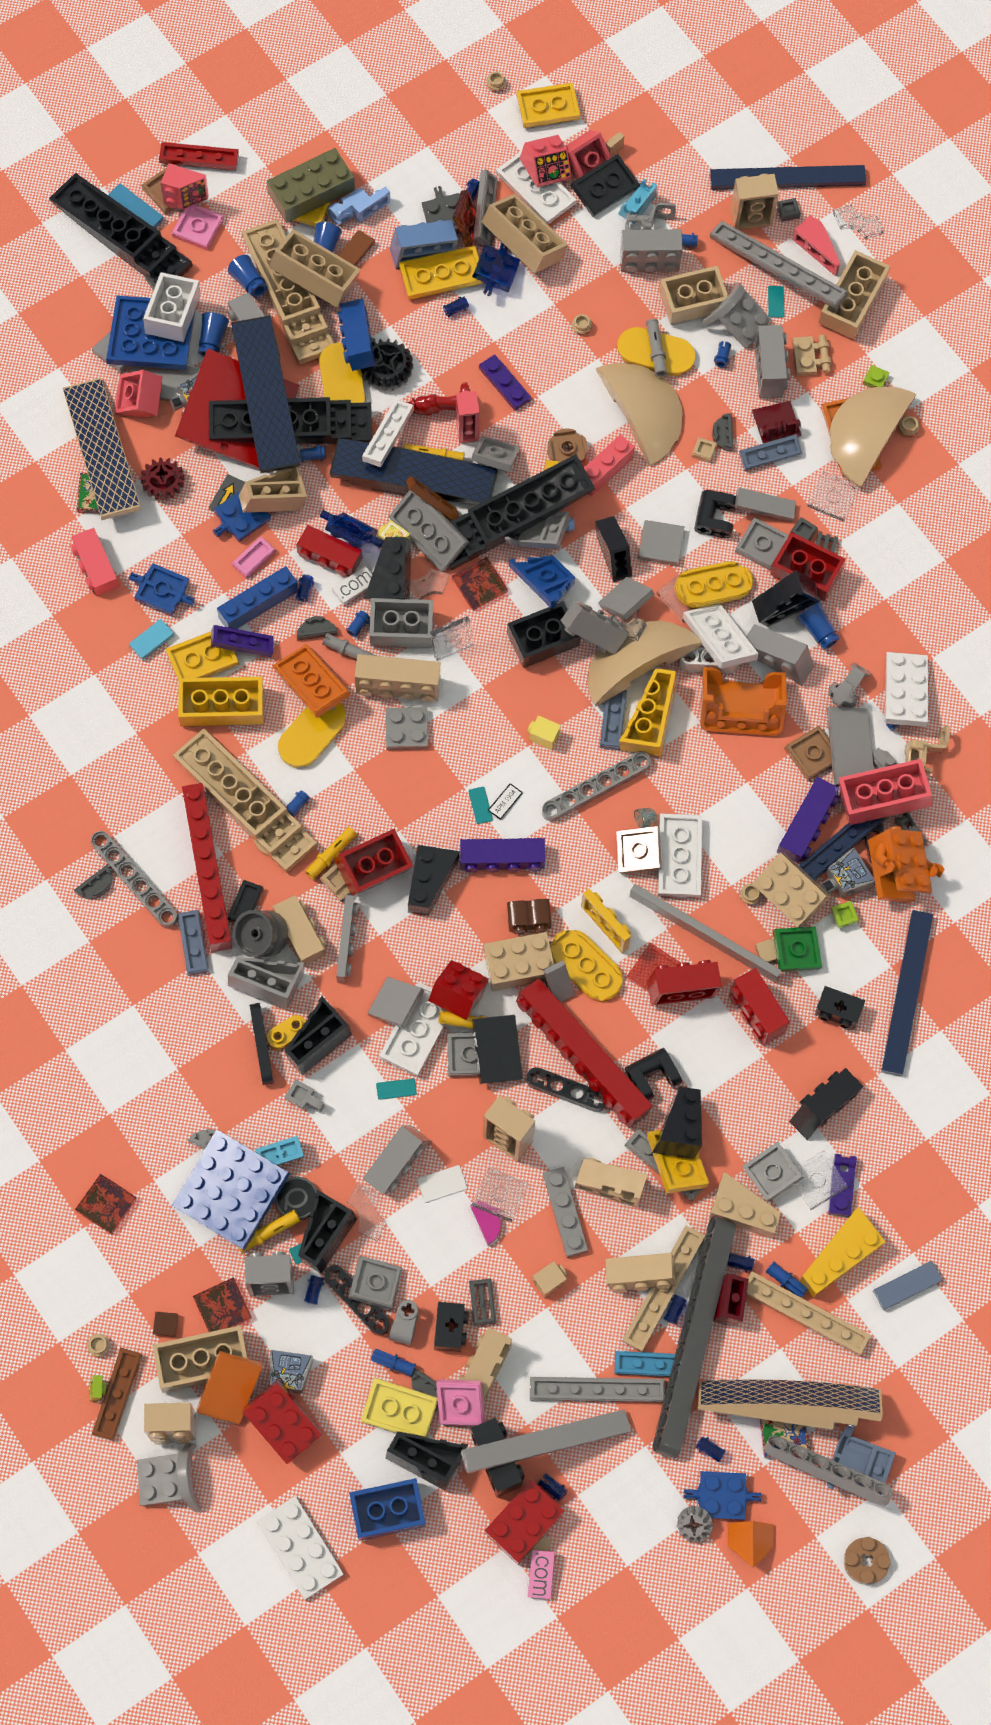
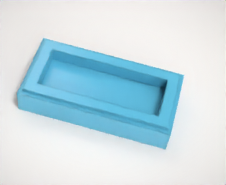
(151, 639)

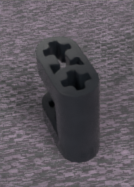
(705, 518)
(649, 1065)

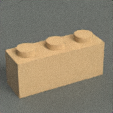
(301, 931)
(640, 1272)

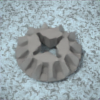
(700, 1516)

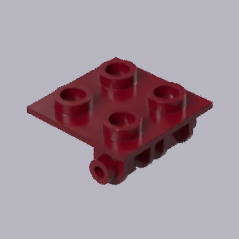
(776, 422)

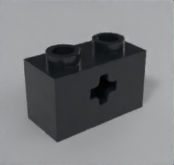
(850, 1008)
(449, 1313)

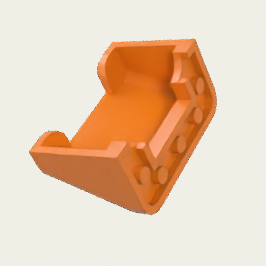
(743, 705)

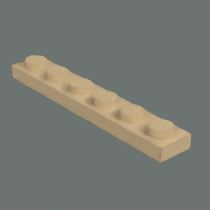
(658, 1299)
(807, 1314)

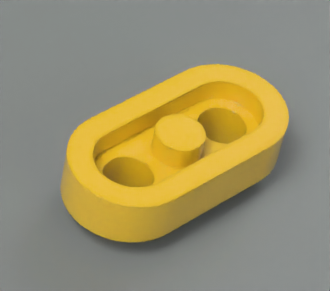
(286, 1031)

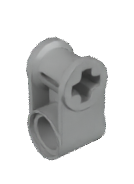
(404, 1326)

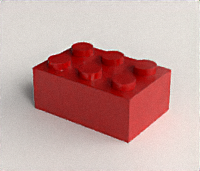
(810, 560)
(373, 862)
(684, 982)
(758, 1007)
(282, 1421)
(524, 1522)

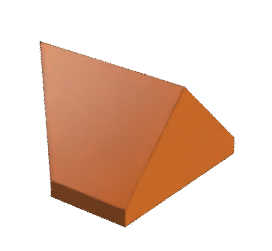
(750, 1540)

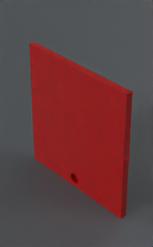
(218, 381)

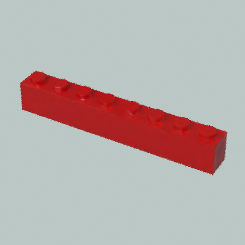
(207, 867)
(583, 1053)

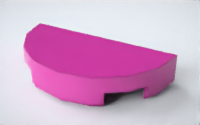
(488, 1224)

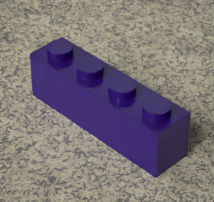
(808, 820)
(502, 854)

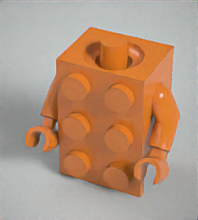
(901, 865)

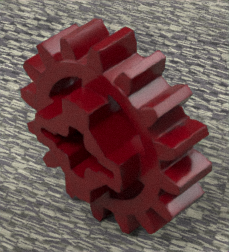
(152, 477)

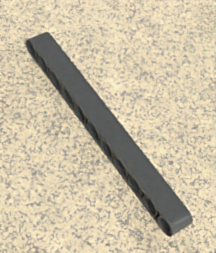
(694, 1337)

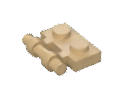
(804, 355)

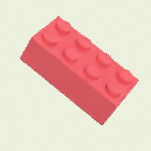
(885, 791)

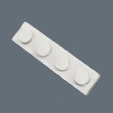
(387, 433)

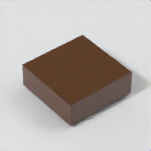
(165, 1324)

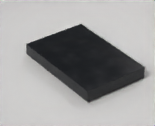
(605, 185)
(497, 1049)

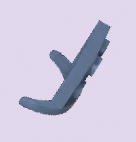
(862, 1457)

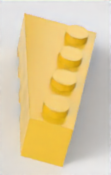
(650, 721)
(845, 1251)

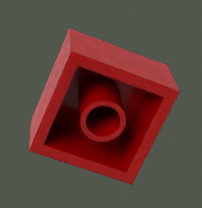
(458, 989)

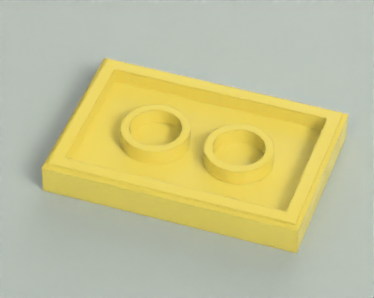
(399, 1408)

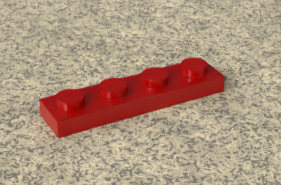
(199, 156)

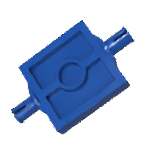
(237, 522)
(162, 589)
(723, 1494)

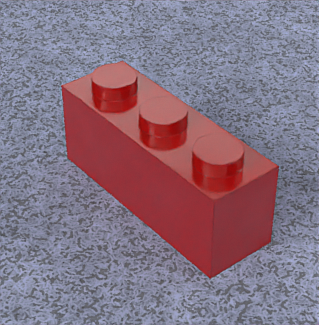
(329, 551)

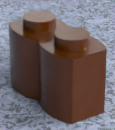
(529, 915)

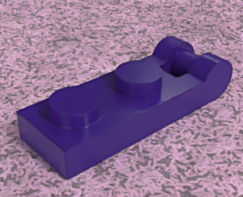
(842, 1202)

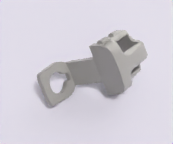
(648, 221)
(844, 694)

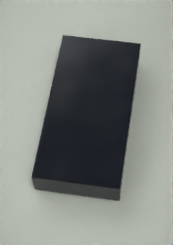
(246, 899)

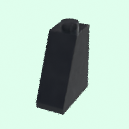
(614, 548)

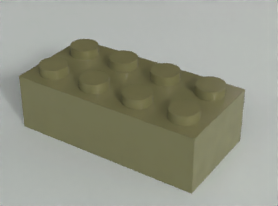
(310, 185)

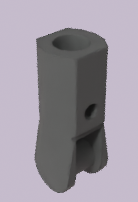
(908, 819)

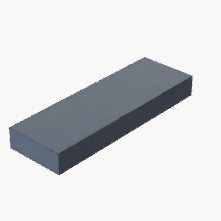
(770, 452)
(613, 721)
(193, 942)
(907, 1285)

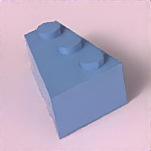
(422, 240)

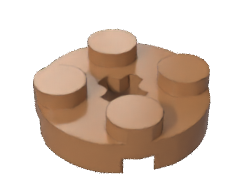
(570, 438)
(853, 1558)

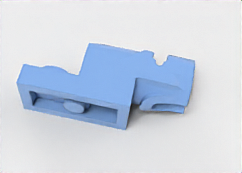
(359, 205)

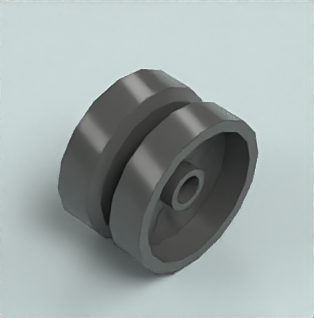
(260, 933)

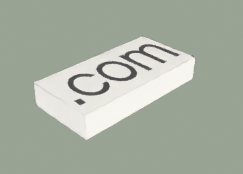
(352, 586)

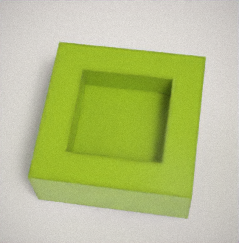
(875, 377)
(844, 914)
(97, 1387)

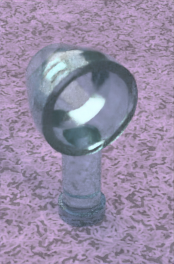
(645, 817)

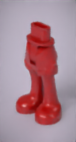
(434, 404)

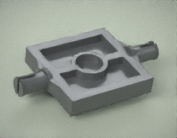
(441, 207)

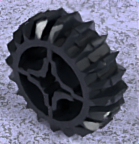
(392, 355)

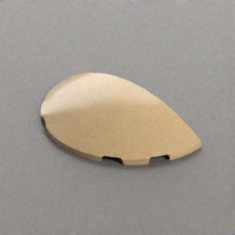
(648, 406)
(864, 428)
(658, 644)

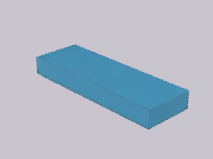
(136, 205)
(643, 1363)

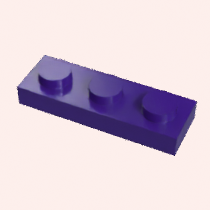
(504, 382)
(241, 641)

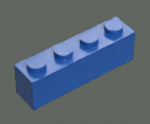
(356, 334)
(258, 599)

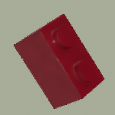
(731, 1300)

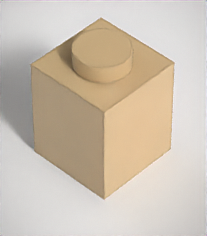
(550, 1278)

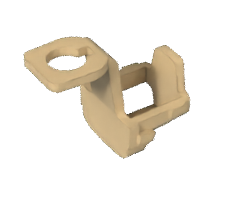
(921, 747)

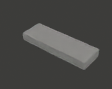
(765, 504)

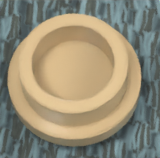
(496, 81)
(581, 324)
(909, 426)
(750, 894)
(98, 1345)

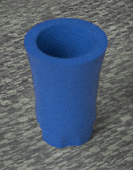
(327, 235)
(247, 275)
(212, 332)
(819, 625)

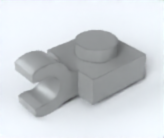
(302, 1095)

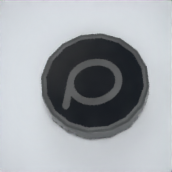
(296, 1194)

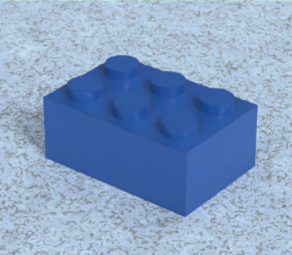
(387, 1509)

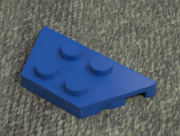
(545, 577)

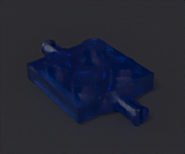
(496, 268)
(351, 529)

